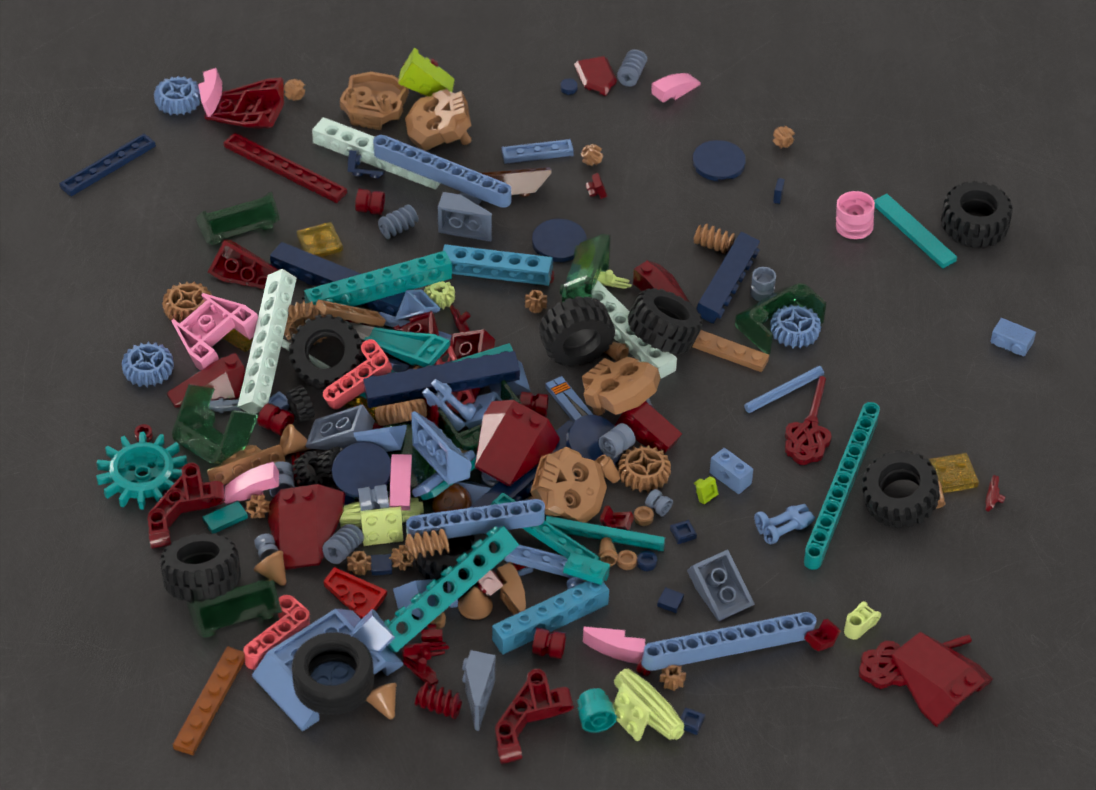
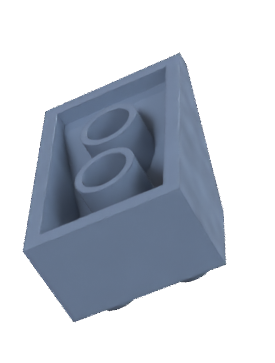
(463, 218)
(339, 428)
(720, 585)
(479, 682)

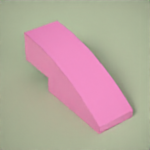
(674, 86)
(210, 90)
(400, 481)
(252, 483)
(614, 644)

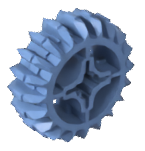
(177, 95)
(795, 326)
(147, 364)

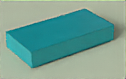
(225, 517)

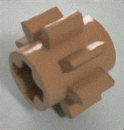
(294, 89)
(783, 137)
(592, 155)
(535, 301)
(257, 506)
(400, 559)
(359, 563)
(672, 677)

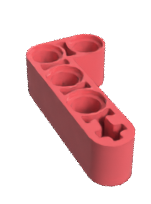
(333, 394)
(292, 620)

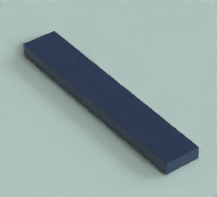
(107, 164)

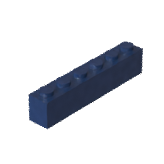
(727, 277)

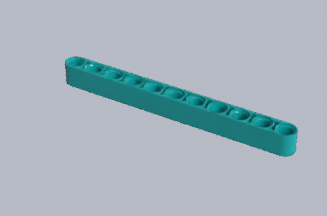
(841, 486)

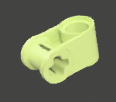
(860, 621)

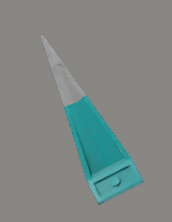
(410, 347)

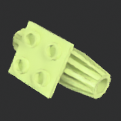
(380, 525)
(642, 704)

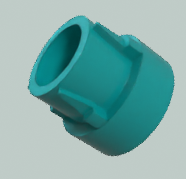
(596, 711)

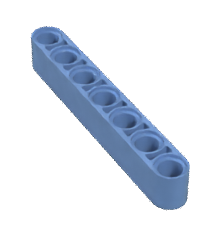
(479, 519)

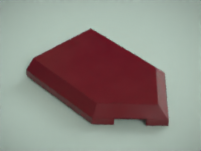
(596, 74)

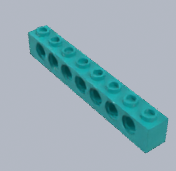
(384, 281)
(505, 545)

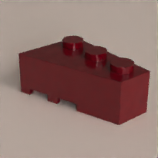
(650, 427)

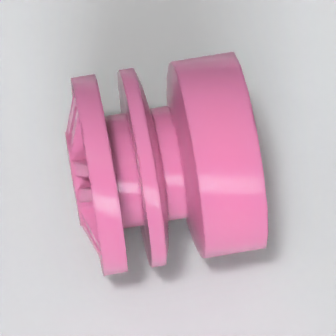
(855, 215)

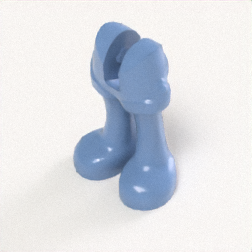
(444, 394)
(798, 517)

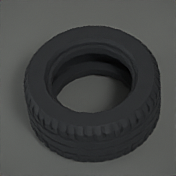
(332, 698)

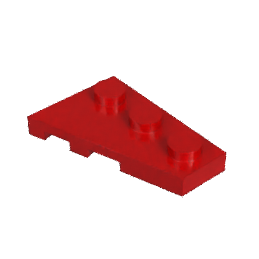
(354, 592)

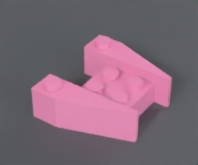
(210, 324)

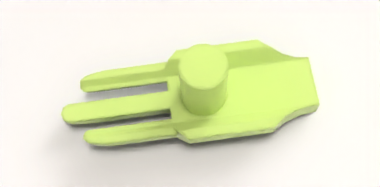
(609, 279)

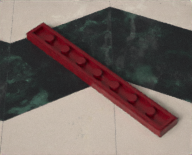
(285, 167)

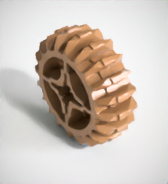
(183, 300)
(298, 315)
(400, 411)
(644, 468)

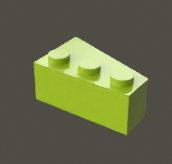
(423, 76)

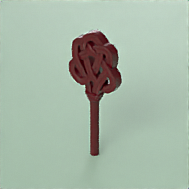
(796, 441)
(873, 660)

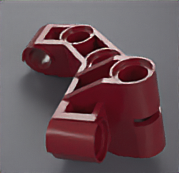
(191, 496)
(538, 704)

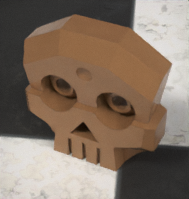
(373, 99)
(439, 120)
(619, 385)
(583, 492)

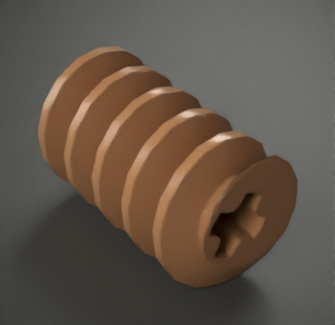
(714, 239)
(426, 543)

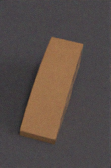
(512, 591)

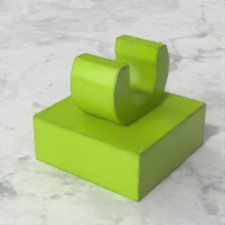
(706, 489)

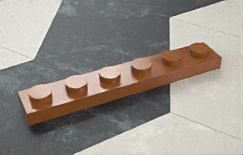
(209, 701)

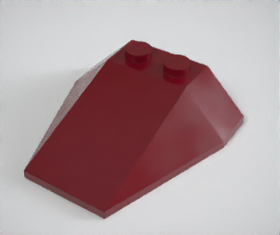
(251, 105)
(513, 441)
(303, 521)
(938, 676)

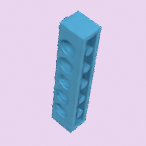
(500, 265)
(549, 615)

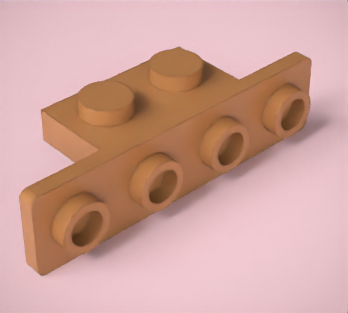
(244, 461)

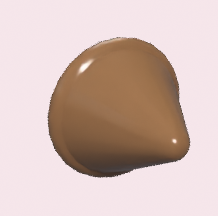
(292, 441)
(273, 568)
(475, 604)
(384, 699)

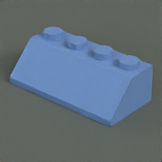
(439, 450)

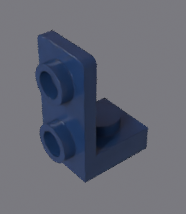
(355, 160)

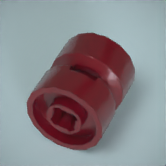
(370, 201)
(536, 403)
(274, 418)
(549, 643)

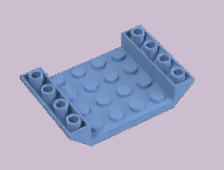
(275, 669)

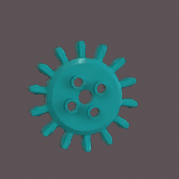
(140, 458)

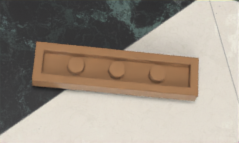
(355, 314)
(731, 351)

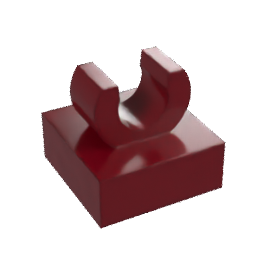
(596, 186)
(432, 635)

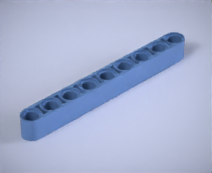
(442, 171)
(727, 641)

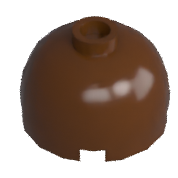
(452, 498)

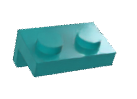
(587, 568)

